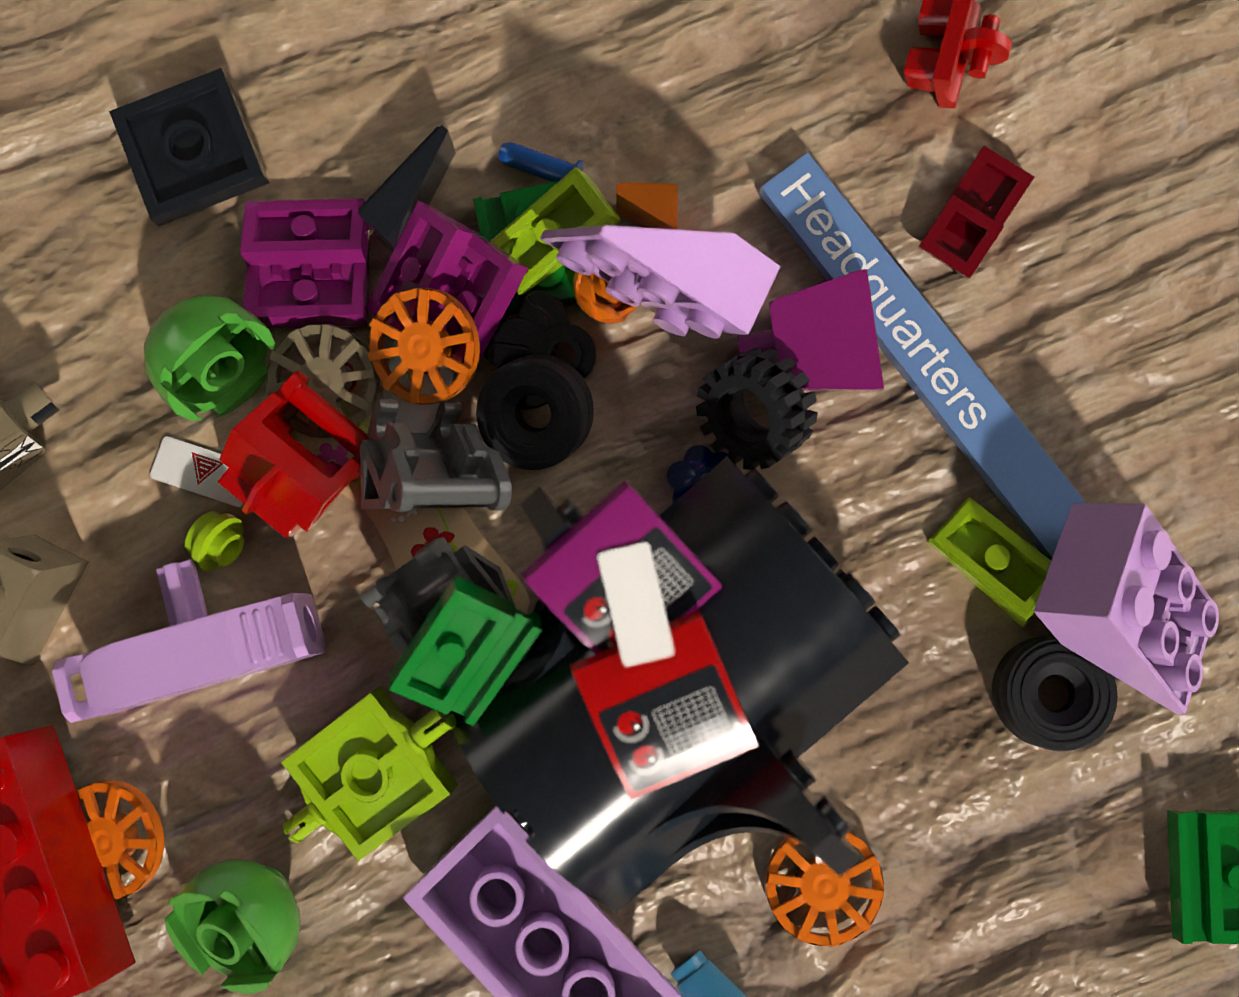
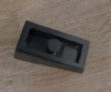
(413, 181)

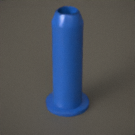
(535, 162)

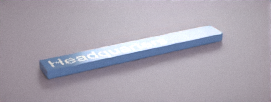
(927, 354)

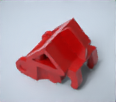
(276, 472)

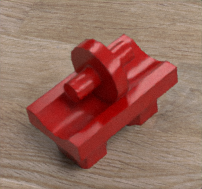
(962, 41)

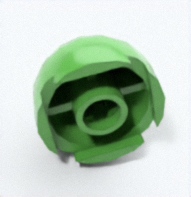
(206, 355)
(237, 922)

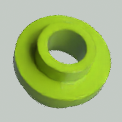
(215, 540)

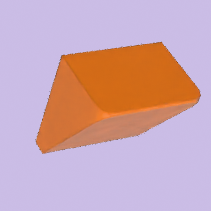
(648, 204)

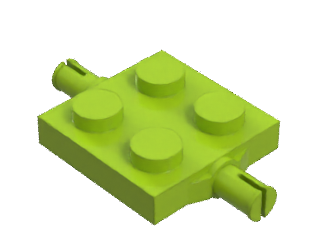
(369, 774)

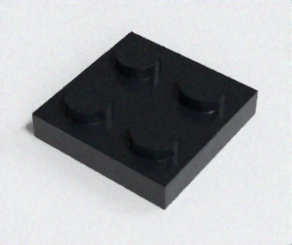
(189, 147)

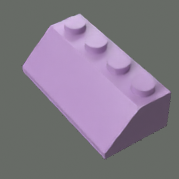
(524, 923)

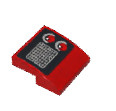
(665, 713)

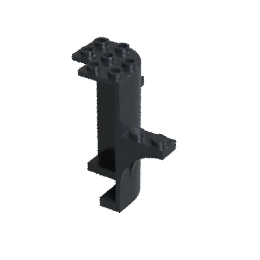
(794, 653)

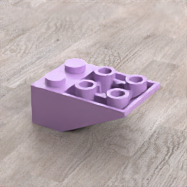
(683, 276)
(1129, 601)

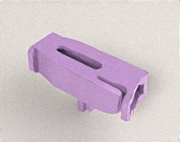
(192, 651)

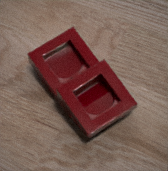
(976, 212)

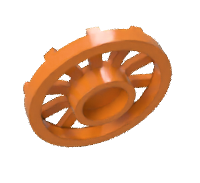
(423, 346)
(117, 835)
(824, 893)

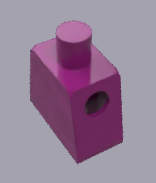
(827, 335)

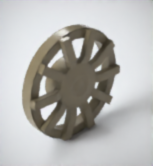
(326, 374)

